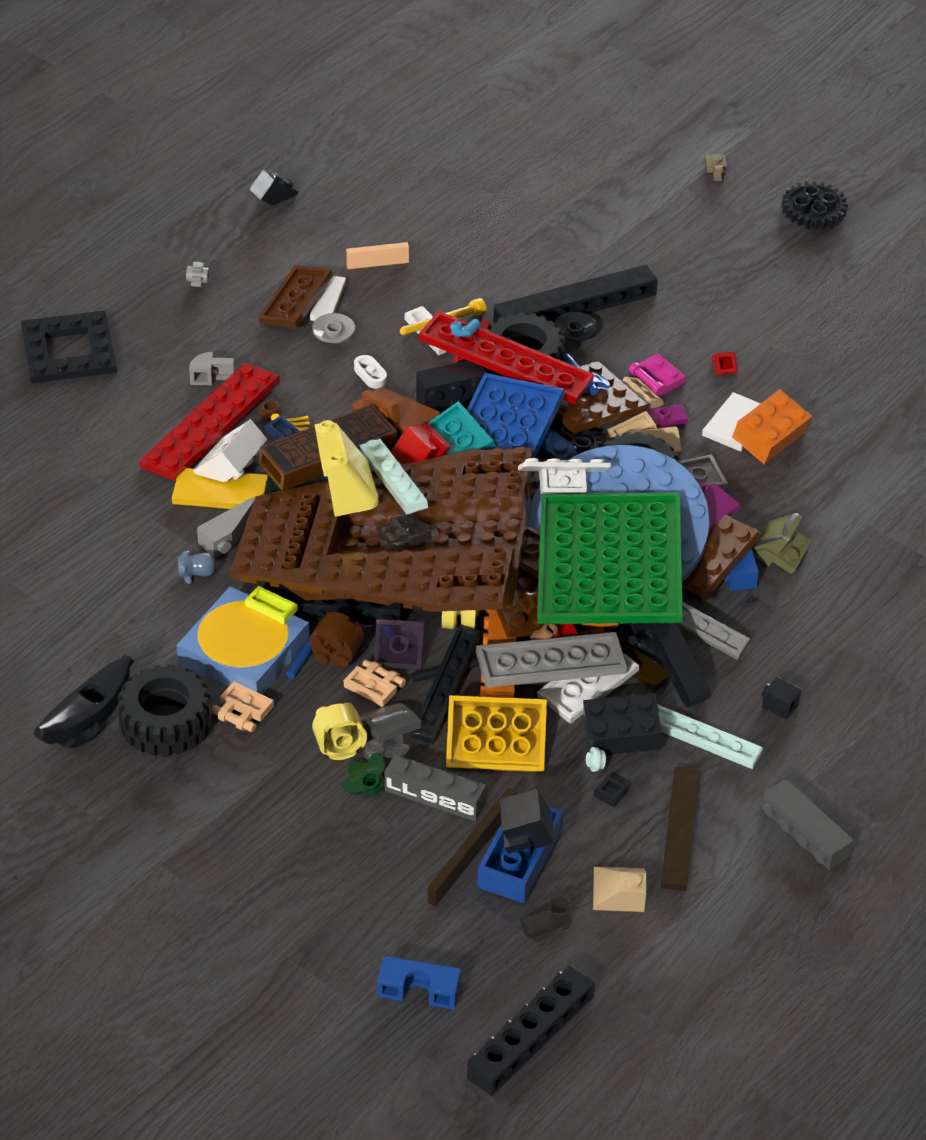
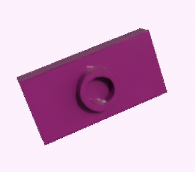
(668, 416)

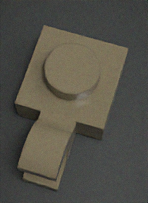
(717, 165)

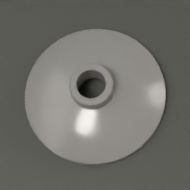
(333, 328)

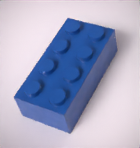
(516, 872)

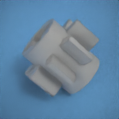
(197, 274)

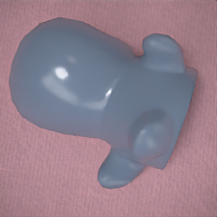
(198, 564)

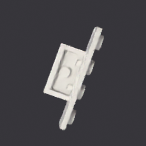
(563, 477)

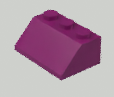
(718, 503)

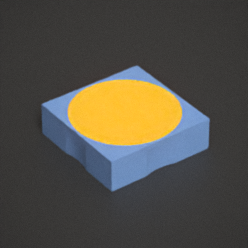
(241, 644)

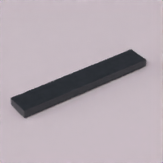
(446, 683)

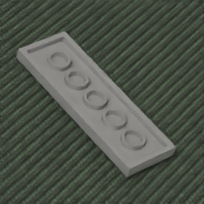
(551, 659)

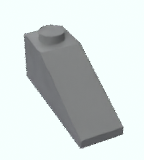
(225, 530)

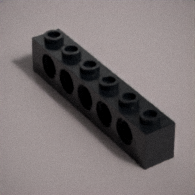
(357, 610)
(546, 1017)

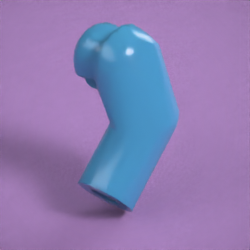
(465, 331)

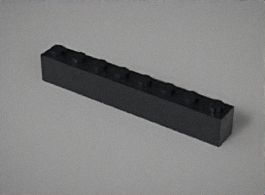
(585, 296)

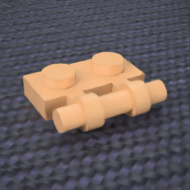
(370, 686)
(245, 701)

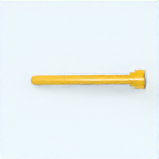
(475, 308)

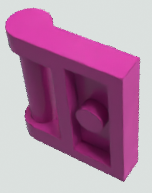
(664, 373)

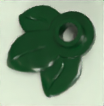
(364, 774)

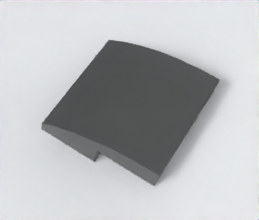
(390, 721)

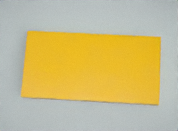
(207, 492)

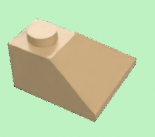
(619, 889)

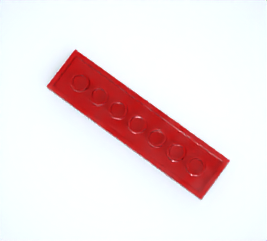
(506, 357)
(209, 421)

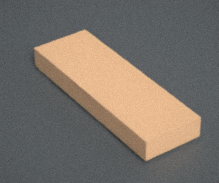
(377, 255)

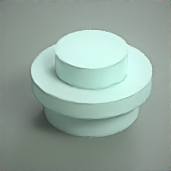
(596, 759)

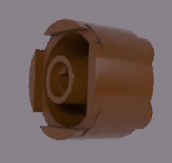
(336, 639)

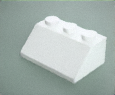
(232, 453)

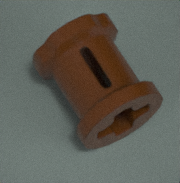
(529, 600)

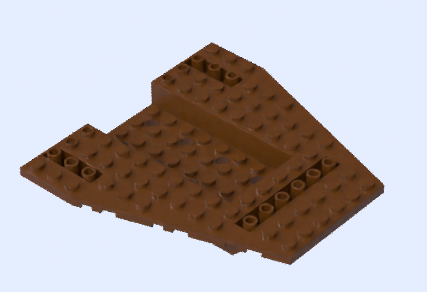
(471, 563)

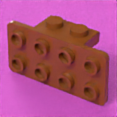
(396, 408)

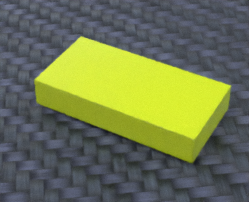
(271, 605)

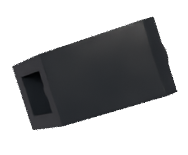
(272, 188)

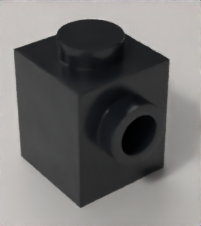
(781, 697)

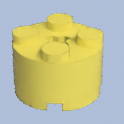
(339, 731)

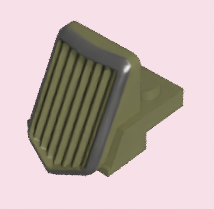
(781, 542)

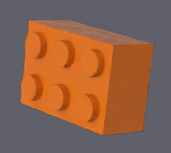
(772, 426)

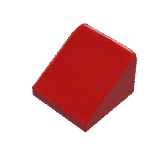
(724, 363)

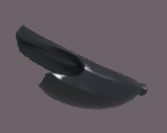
(86, 708)

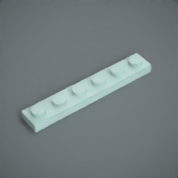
(393, 476)

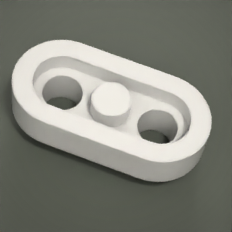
(370, 371)

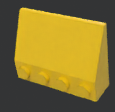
(496, 733)

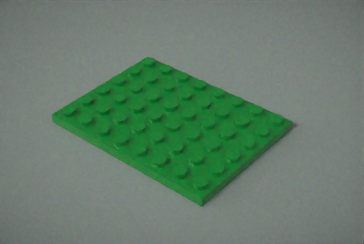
(610, 558)

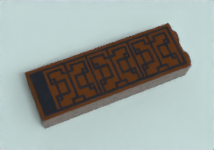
(297, 456)

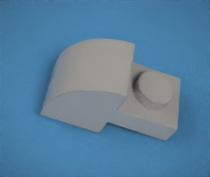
(206, 368)

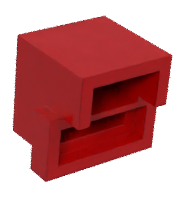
(419, 444)

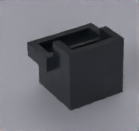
(526, 821)

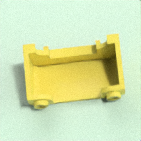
(347, 471)

